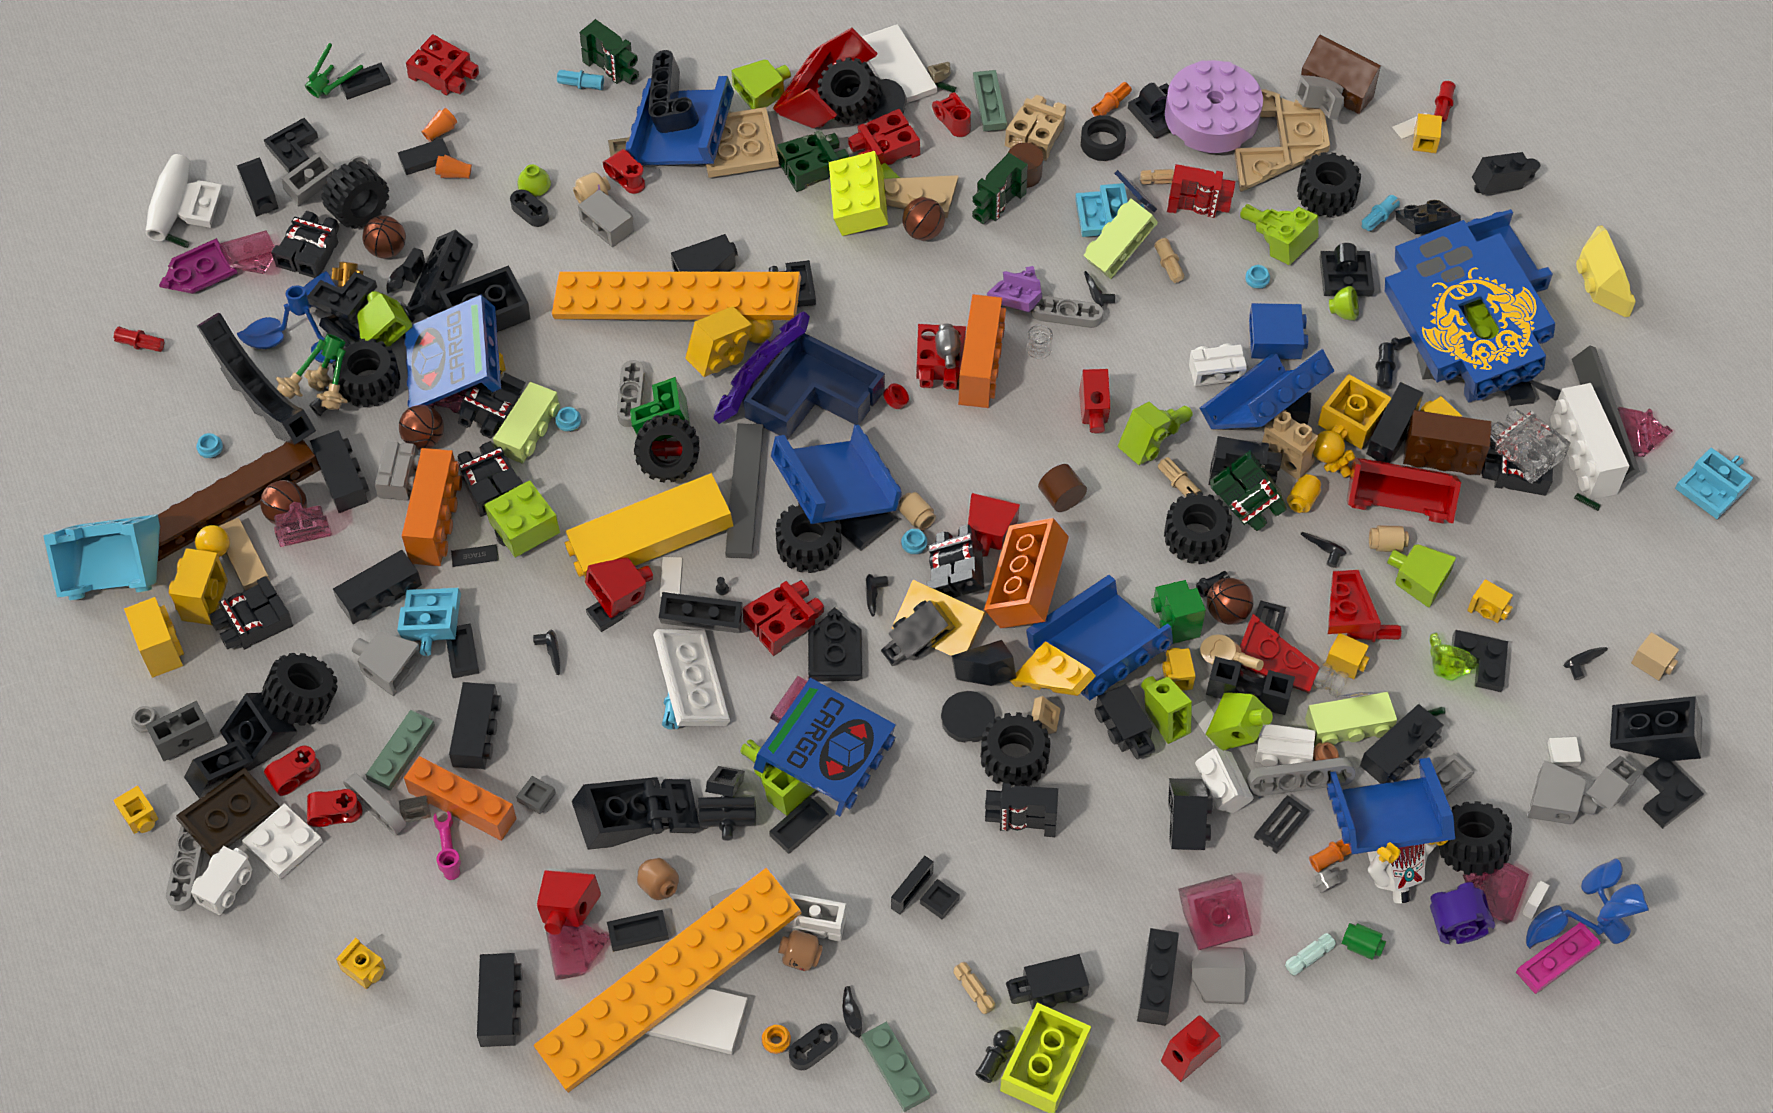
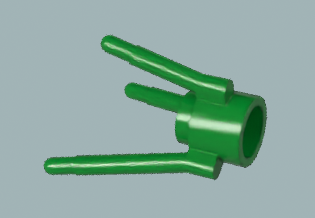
(319, 83)

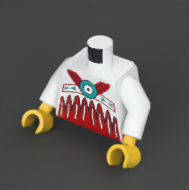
(1400, 868)

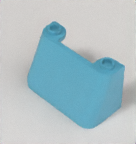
(104, 555)

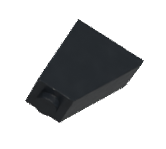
(707, 256)
(1394, 423)

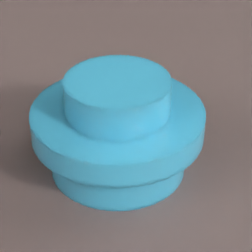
(1257, 276)
(568, 419)
(209, 445)
(914, 541)

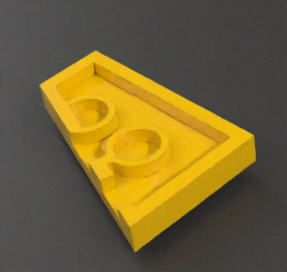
(1054, 671)

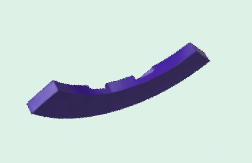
(756, 363)

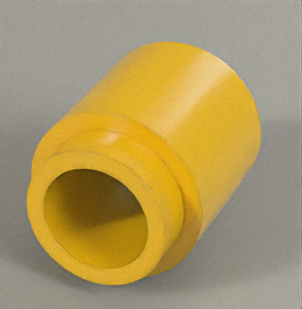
(1304, 493)

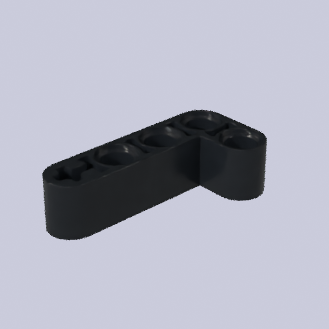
(665, 107)

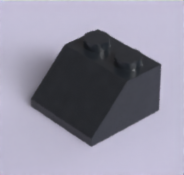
(257, 729)

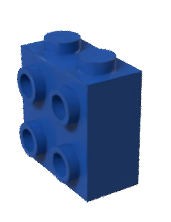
(1277, 330)

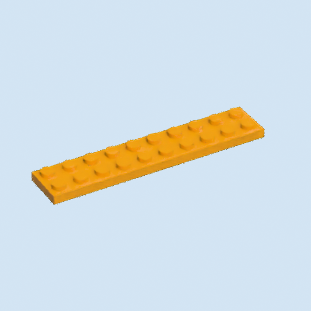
(675, 295)
(667, 979)

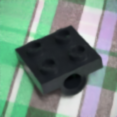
(1150, 108)
(1427, 217)
(1346, 268)

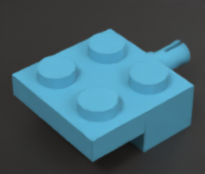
(1099, 207)
(1715, 482)
(429, 616)

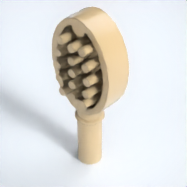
(1226, 648)

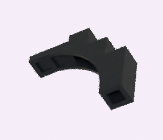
(283, 417)

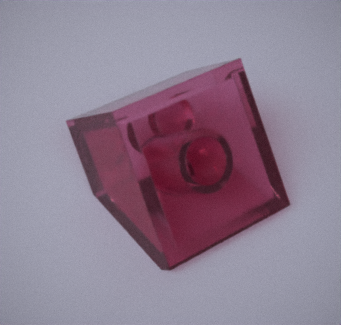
(1216, 911)

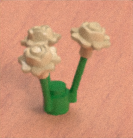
(318, 379)

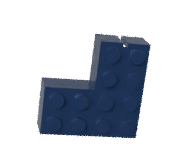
(812, 375)

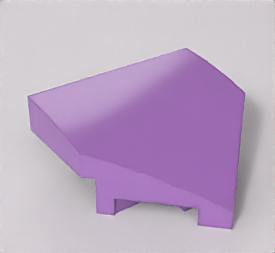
(1018, 290)

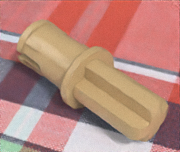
(1169, 260)
(1177, 477)

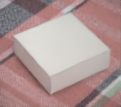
(1564, 751)
(1535, 899)

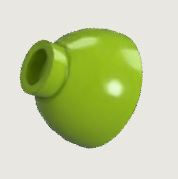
(534, 180)
(1345, 304)

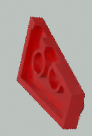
(1350, 605)
(1277, 655)

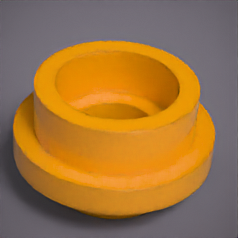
(776, 1031)

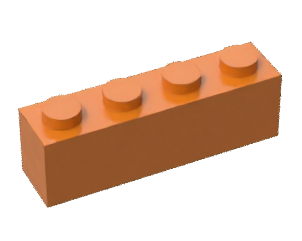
(460, 798)

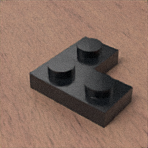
(287, 144)
(343, 301)
(1490, 658)
(1675, 794)

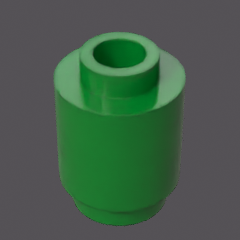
(1363, 941)

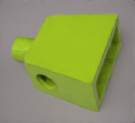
(760, 83)
(382, 319)
(1422, 572)
(1167, 708)
(1238, 720)

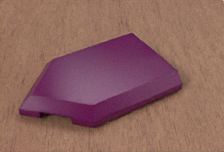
(197, 269)

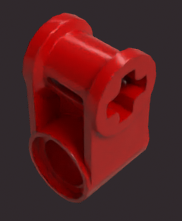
(953, 115)
(625, 171)
(290, 770)
(331, 808)

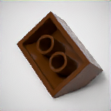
(1345, 67)

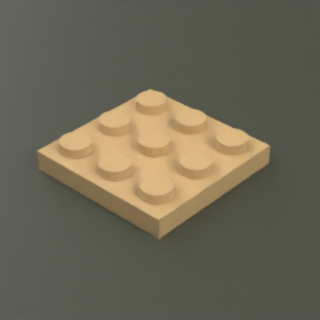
(745, 144)

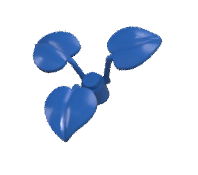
(268, 331)
(1623, 903)

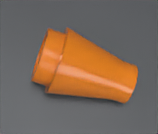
(439, 125)
(452, 168)

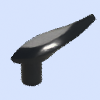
(395, 280)
(1097, 293)
(1550, 391)
(1333, 549)
(872, 584)
(552, 647)
(1583, 658)
(851, 1013)

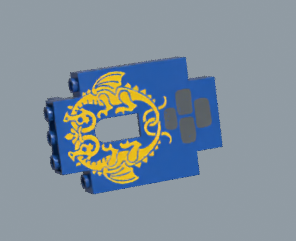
(1451, 271)

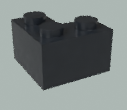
(1188, 808)

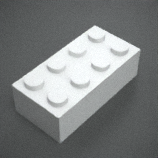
(1593, 445)

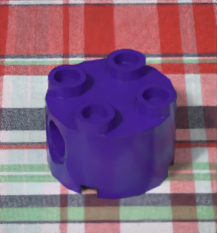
(1461, 914)

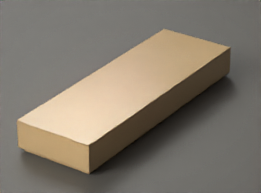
(243, 555)

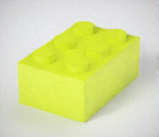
(858, 193)
(1045, 1058)

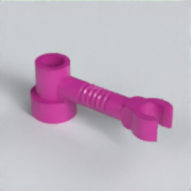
(447, 859)

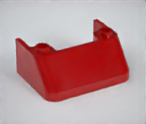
(801, 98)
(1403, 489)

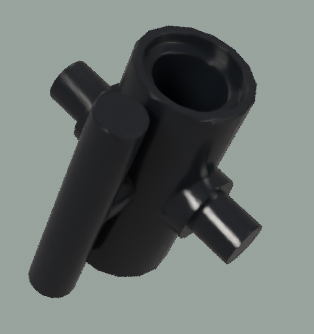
(727, 813)

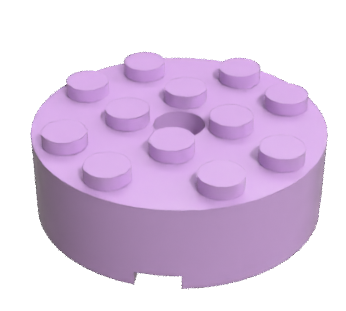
(1213, 106)

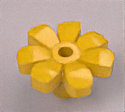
(1341, 464)

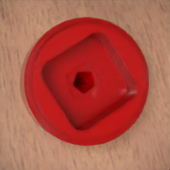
(896, 396)

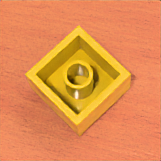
(155, 636)

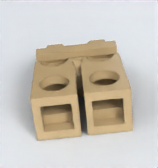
(1036, 124)
(1293, 441)

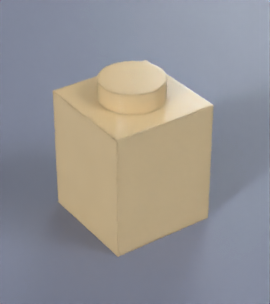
(1656, 657)

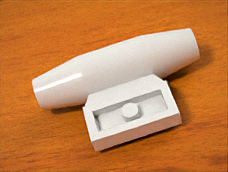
(178, 198)

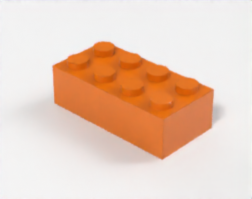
(982, 351)
(431, 507)
(1026, 573)

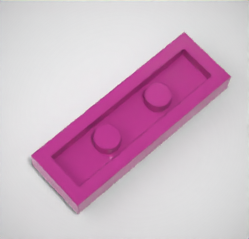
(1558, 957)

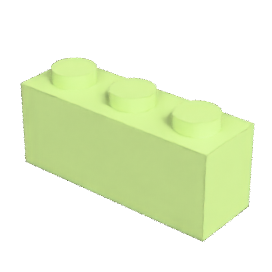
(1120, 238)
(527, 422)
(1351, 718)

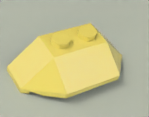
(1604, 274)

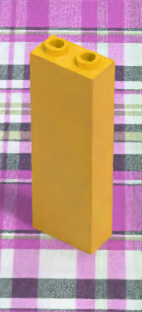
(651, 525)

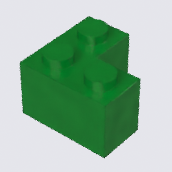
(667, 399)
(1180, 609)

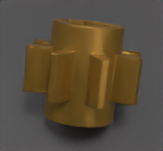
(344, 272)

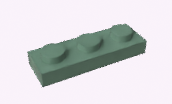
(989, 100)
(400, 750)
(895, 1066)

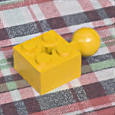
(722, 340)
(1349, 416)
(200, 576)

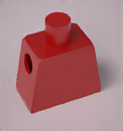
(1095, 399)
(991, 520)
(617, 584)
(566, 899)
(1195, 1045)

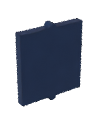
(1135, 190)

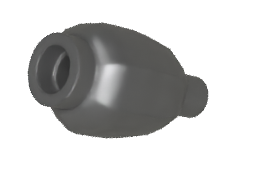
(948, 344)

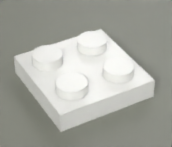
(282, 841)

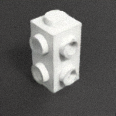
(222, 880)

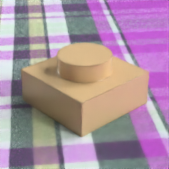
(1046, 713)

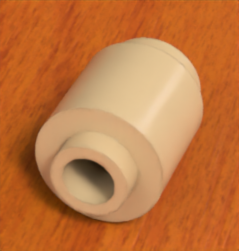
(916, 510)
(1388, 538)

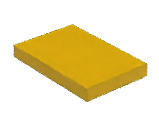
(962, 615)

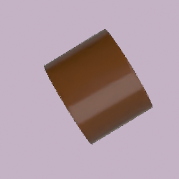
(1033, 157)
(1062, 487)

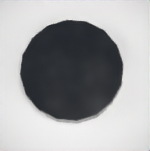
(891, 99)
(966, 716)

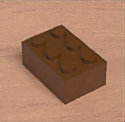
(1447, 442)

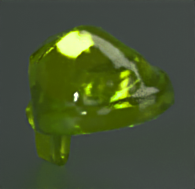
(1450, 661)

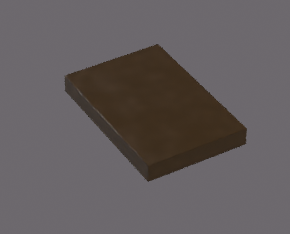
(227, 812)

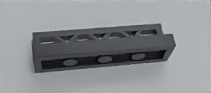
(440, 273)

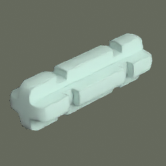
(1310, 954)

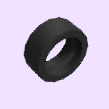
(1107, 124)

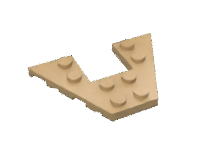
(1301, 136)

